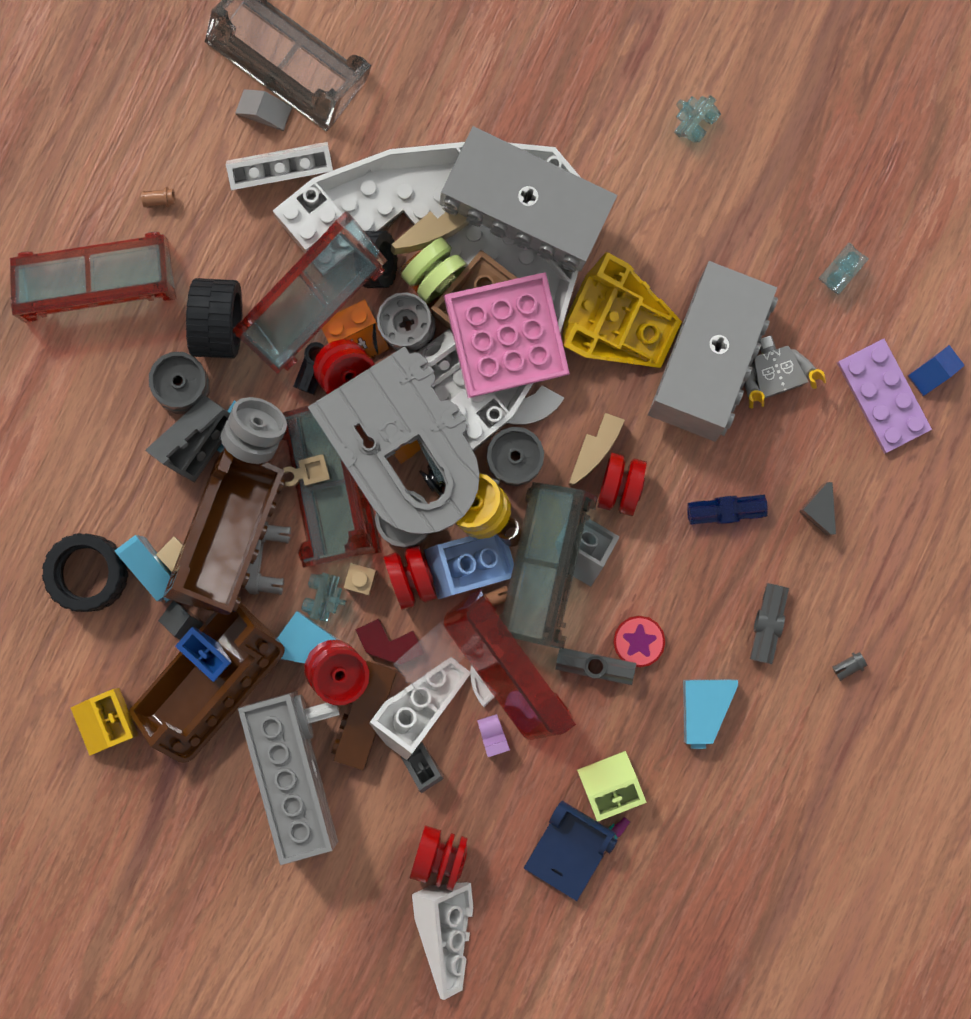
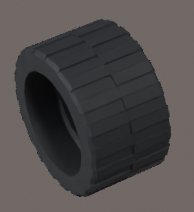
(211, 315)
(54, 567)

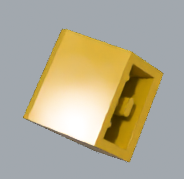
(104, 721)

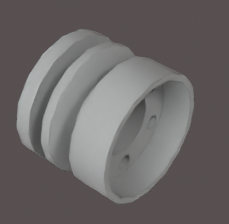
(393, 318)

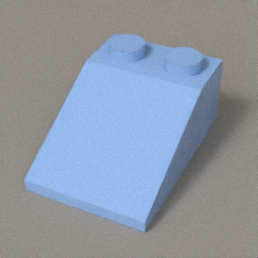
(468, 564)

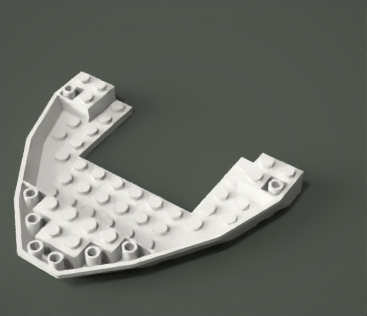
(411, 184)

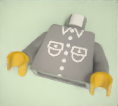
(779, 372)

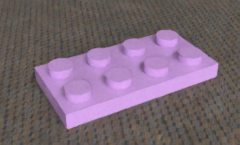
(884, 396)

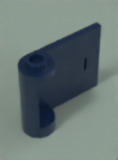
(570, 850)

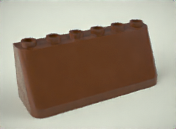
(225, 534)
(186, 706)

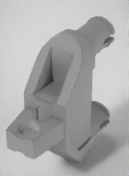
(261, 583)

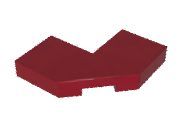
(378, 644)

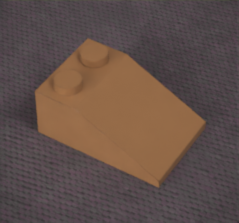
(478, 273)

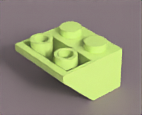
(611, 786)

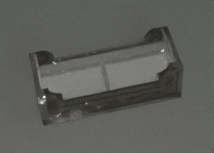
(286, 58)

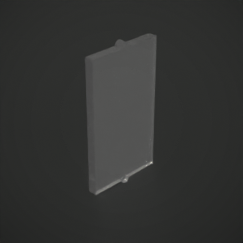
(429, 659)

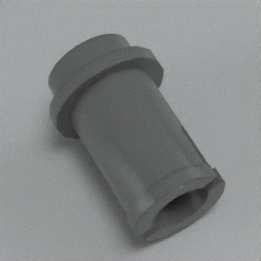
(852, 665)

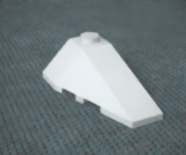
(409, 716)
(442, 927)

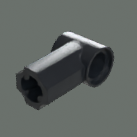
(305, 379)

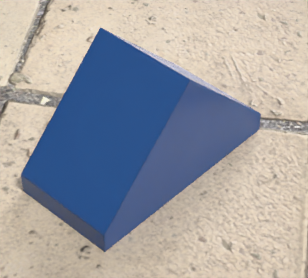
(936, 370)
(204, 653)

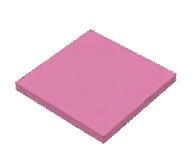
(506, 335)

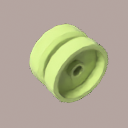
(433, 270)

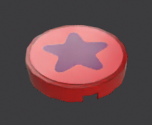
(639, 641)

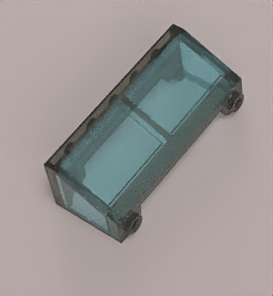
(546, 563)

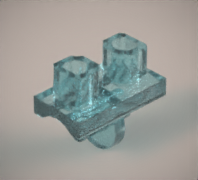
(702, 109)
(843, 268)
(326, 598)

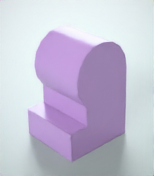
(493, 735)

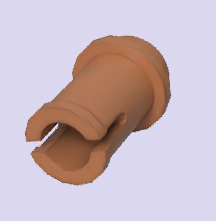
(158, 197)
(497, 596)

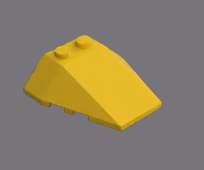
(619, 317)

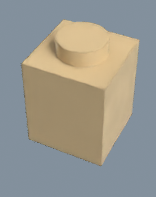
(360, 579)

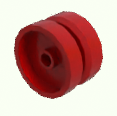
(340, 363)
(625, 485)
(410, 577)
(336, 672)

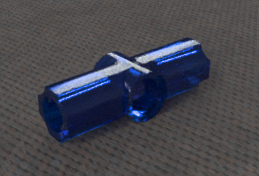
(727, 509)

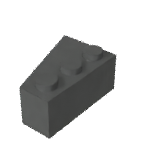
(192, 439)

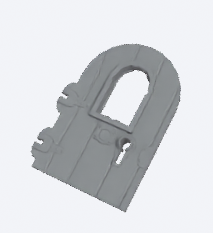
(394, 409)

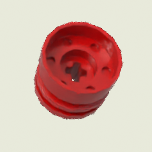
(439, 858)

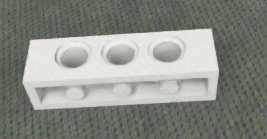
(279, 166)
(441, 356)

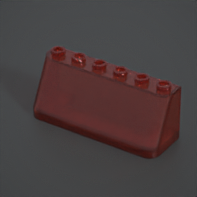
(506, 669)

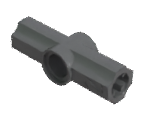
(769, 623)
(578, 663)

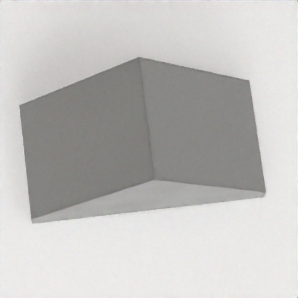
(263, 108)

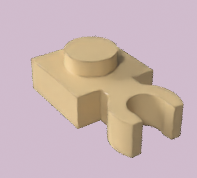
(311, 470)

